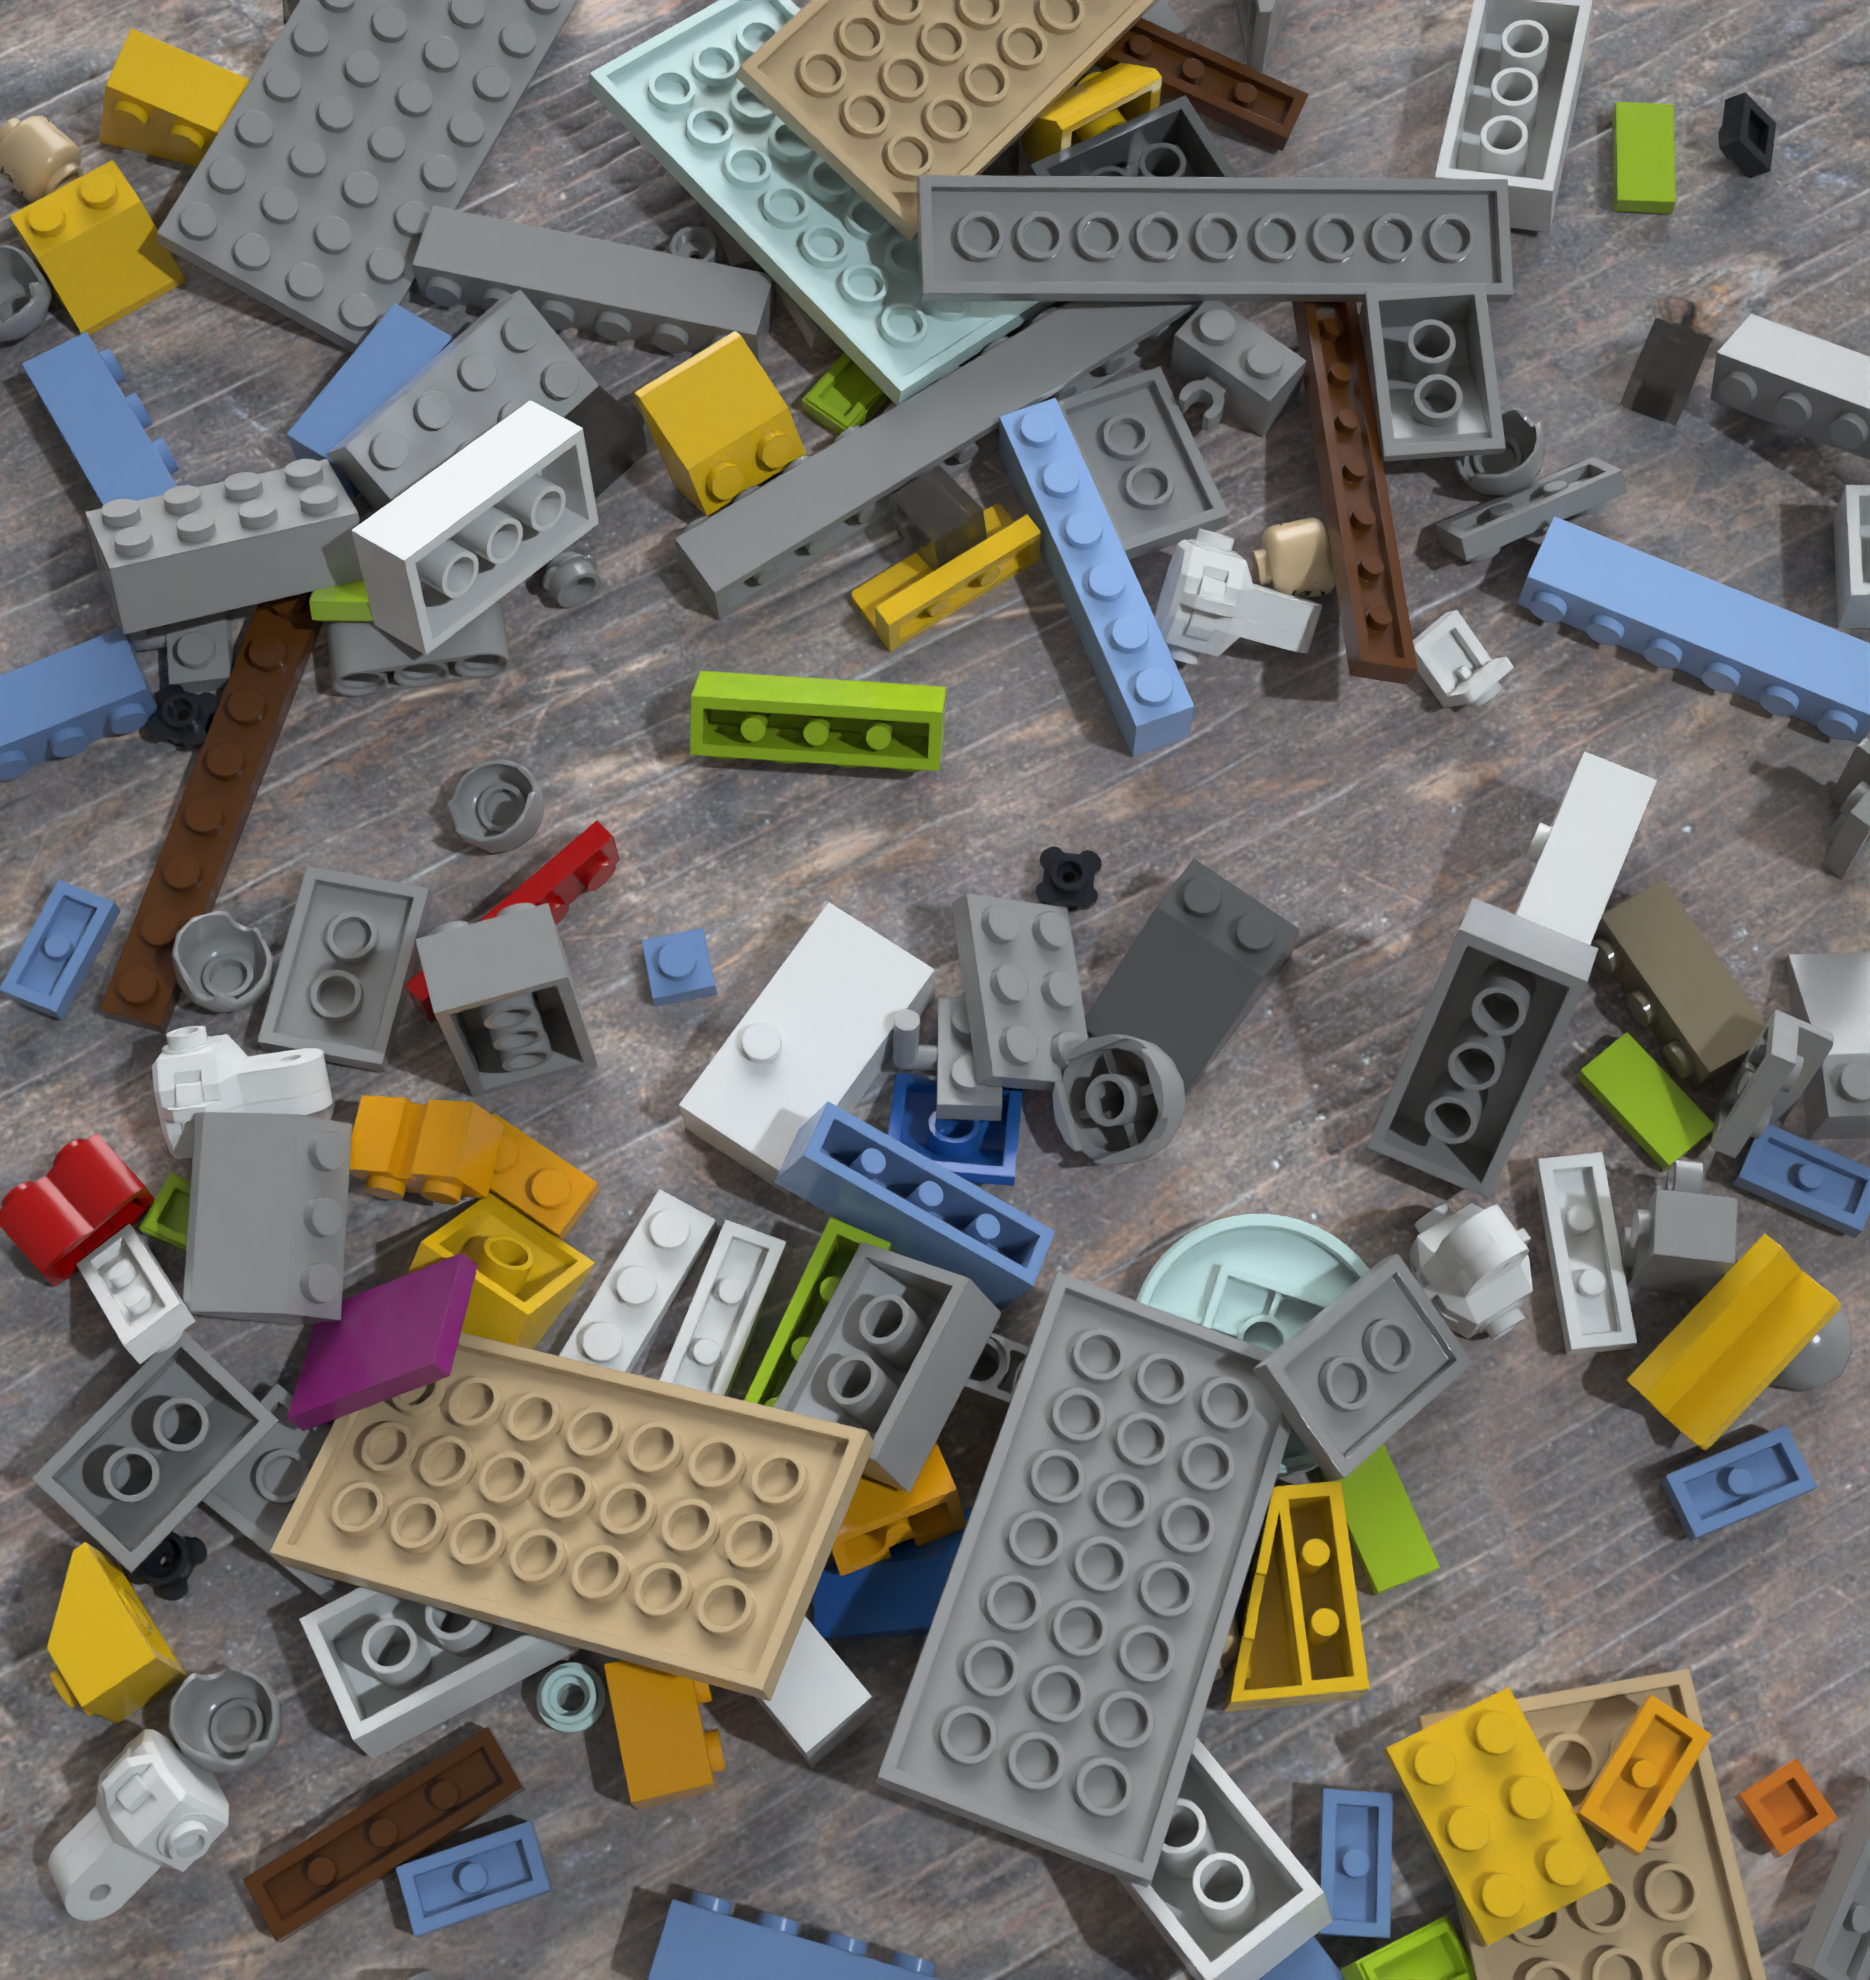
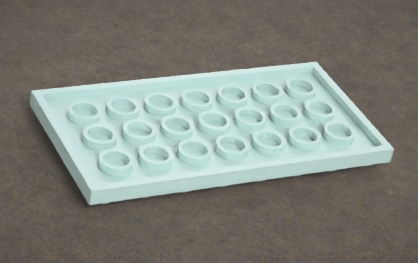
(788, 203)

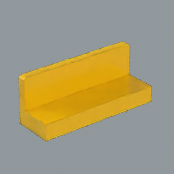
(915, 597)
(1734, 1343)

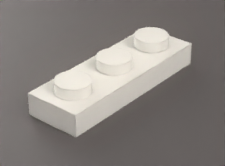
(1584, 1254)
(641, 1285)
(135, 1294)
(725, 1309)

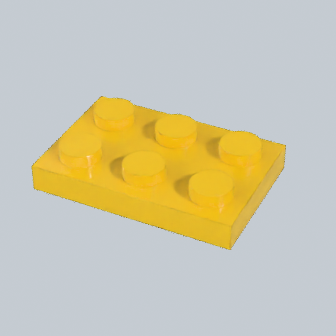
(1496, 1817)

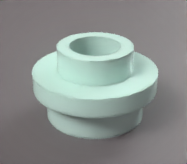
(556, 1682)

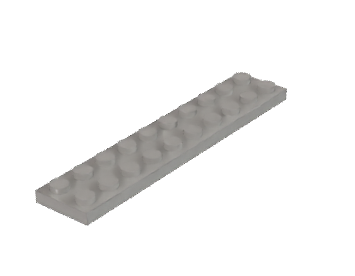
(1207, 237)

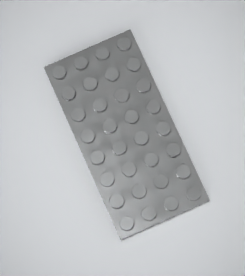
(349, 144)
(1093, 1583)

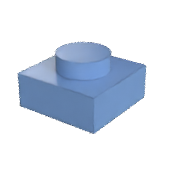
(678, 967)

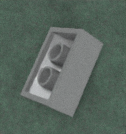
(267, 1217)
(892, 1357)
(155, 1451)

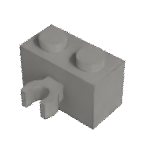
(1234, 369)
(1680, 1236)

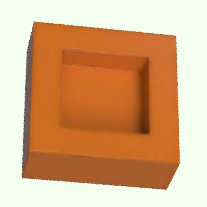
(1785, 1808)

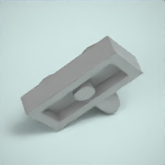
(197, 650)
(953, 1059)

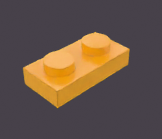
(540, 1182)
(1643, 1775)

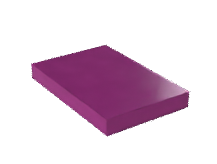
(384, 1343)

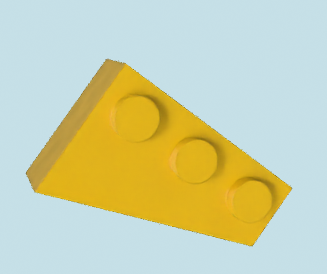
(166, 100)
(1300, 1607)

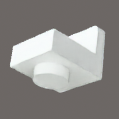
(1457, 663)

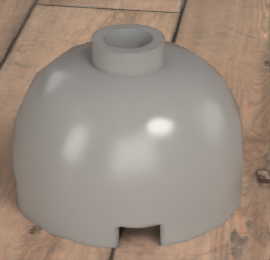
(1119, 1099)

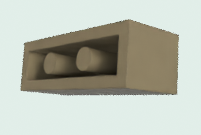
(1677, 985)

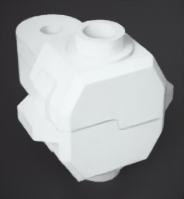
(1213, 602)
(217, 1076)
(1473, 1268)
(147, 1815)

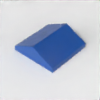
(970, 1148)

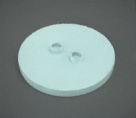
(1254, 1283)

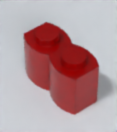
(73, 1207)

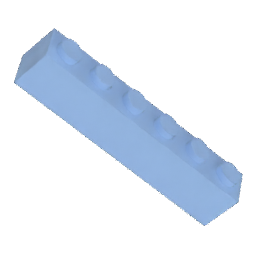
(1095, 578)
(1702, 629)

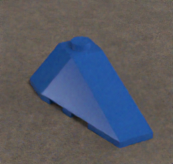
(888, 1596)

